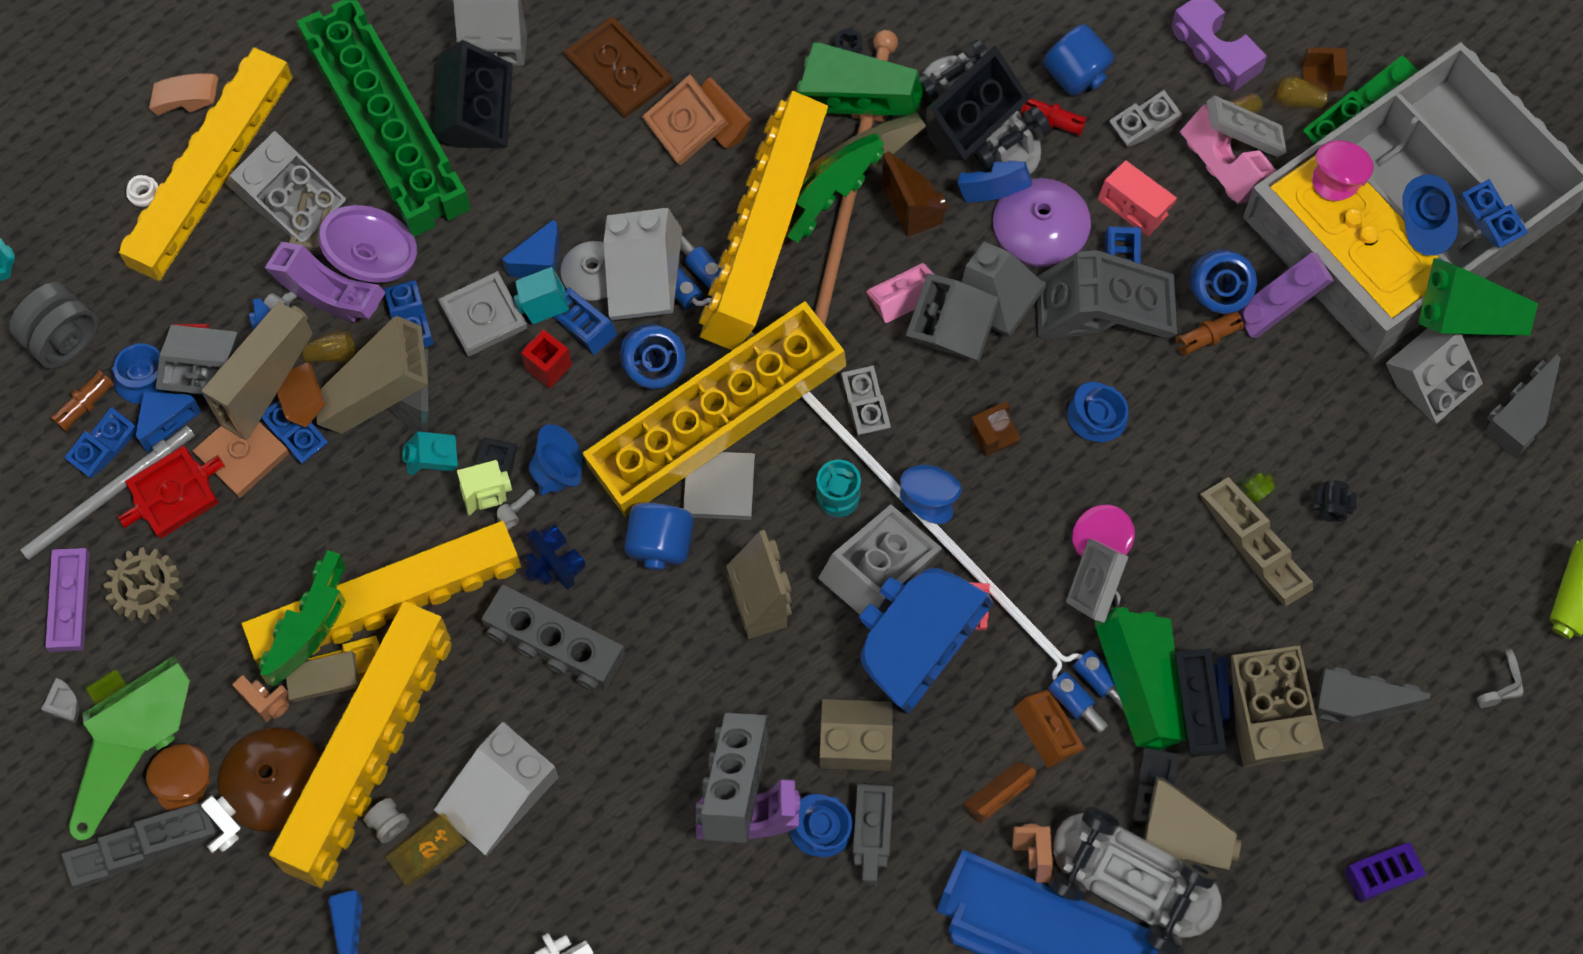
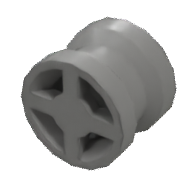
(386, 820)

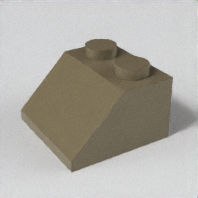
(856, 735)

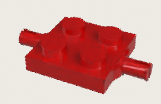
(172, 492)

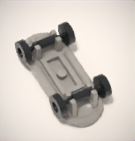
(1015, 140)
(1136, 876)

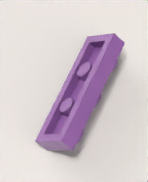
(1285, 294)
(67, 600)

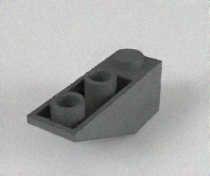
(1527, 412)
(1356, 699)

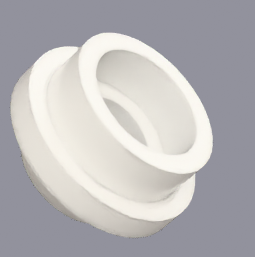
(137, 184)

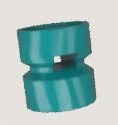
(838, 488)

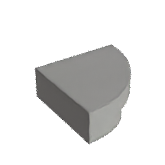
(61, 702)

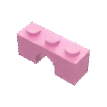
(1214, 148)

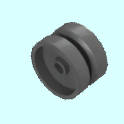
(53, 324)

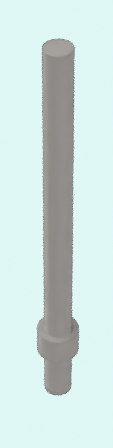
(159, 451)

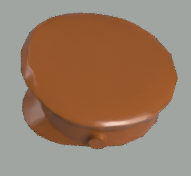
(178, 776)

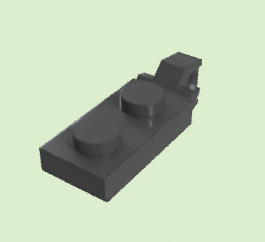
(872, 829)

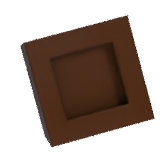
(1325, 68)
(994, 429)

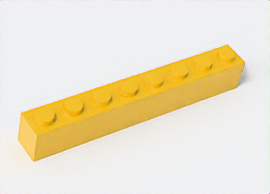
(205, 164)
(417, 580)

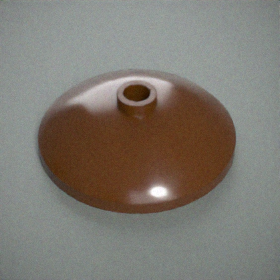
(260, 801)

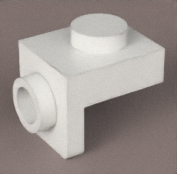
(221, 813)

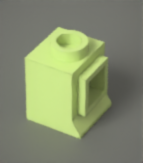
(483, 486)

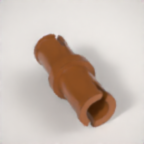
(1209, 333)
(82, 400)

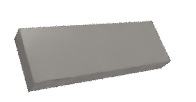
(1246, 126)

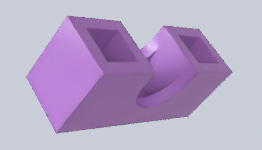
(1233, 61)

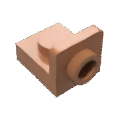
(263, 703)
(1038, 843)

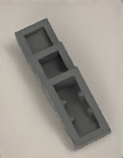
(137, 846)

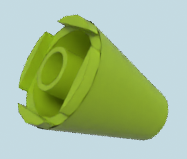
(1568, 606)

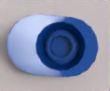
(1430, 214)
(556, 460)

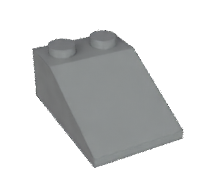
(641, 263)
(880, 550)
(496, 788)

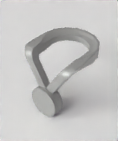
(1493, 698)

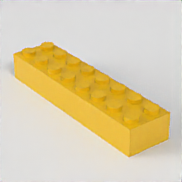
(762, 221)
(715, 408)
(362, 745)

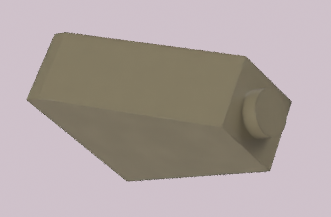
(1189, 829)

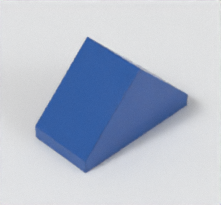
(535, 253)
(163, 415)

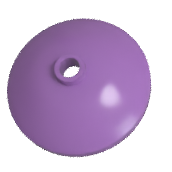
(1037, 237)
(367, 243)

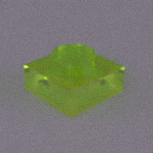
(106, 686)

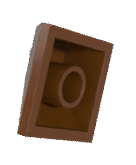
(911, 196)

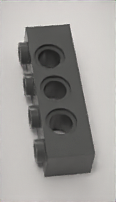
(511, 607)
(734, 778)

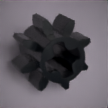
(1334, 501)

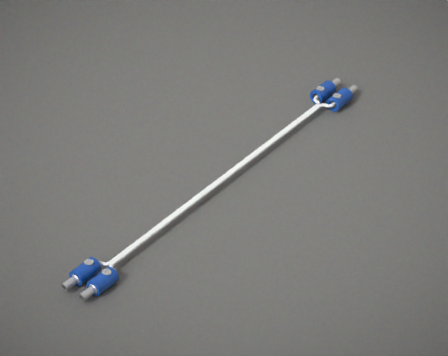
(1064, 687)

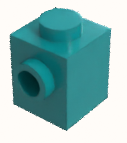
(541, 296)

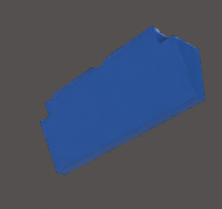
(1013, 914)

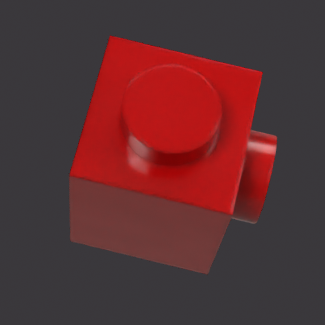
(546, 358)

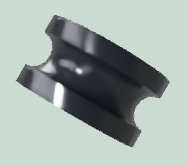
(849, 35)

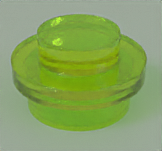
(1259, 486)

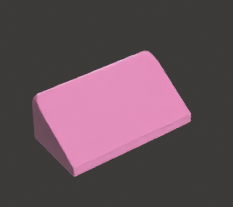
(899, 293)

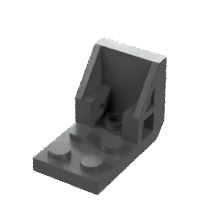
(1102, 290)

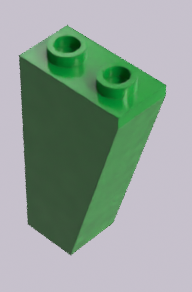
(859, 83)
(1470, 304)
(1145, 675)

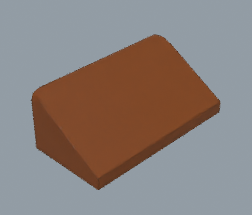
(736, 117)
(301, 395)
(1048, 728)
(1000, 791)

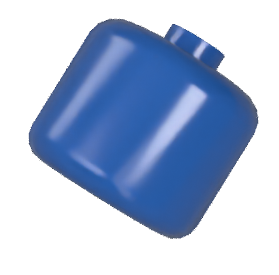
(1079, 60)
(1208, 275)
(641, 343)
(658, 535)

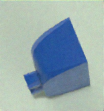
(919, 632)

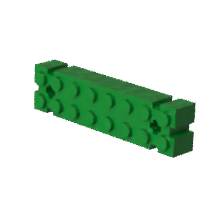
(384, 116)

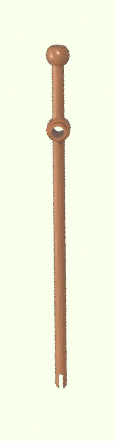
(885, 43)

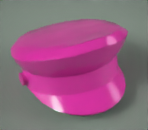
(1341, 169)
(1104, 524)

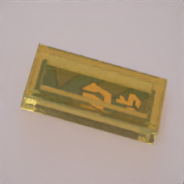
(425, 849)

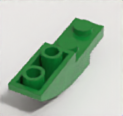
(1356, 102)
(839, 172)
(302, 633)

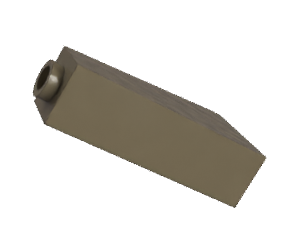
(257, 370)
(376, 377)

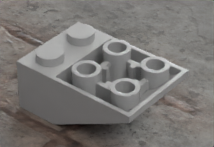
(493, 26)
(273, 184)

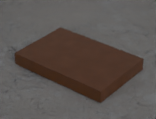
(618, 67)

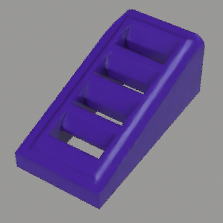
(1360, 883)

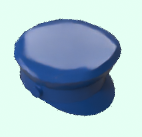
(136, 372)
(1098, 412)
(929, 492)
(823, 826)

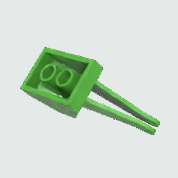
(122, 728)

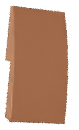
(188, 91)

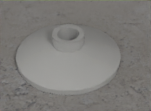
(584, 281)

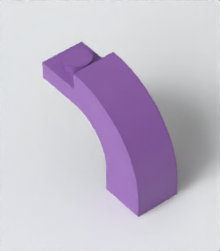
(322, 287)
(774, 811)

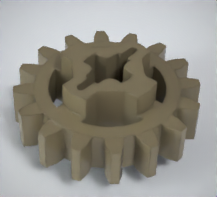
(148, 598)

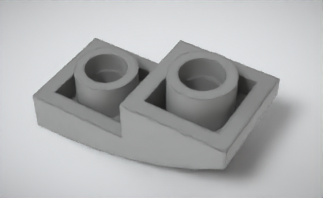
(1146, 120)
(865, 400)

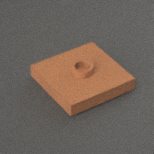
(685, 120)
(244, 459)

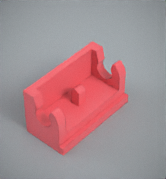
(1136, 198)

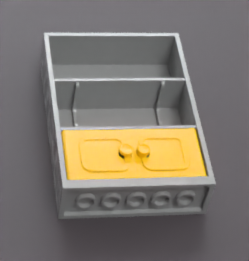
(1440, 122)

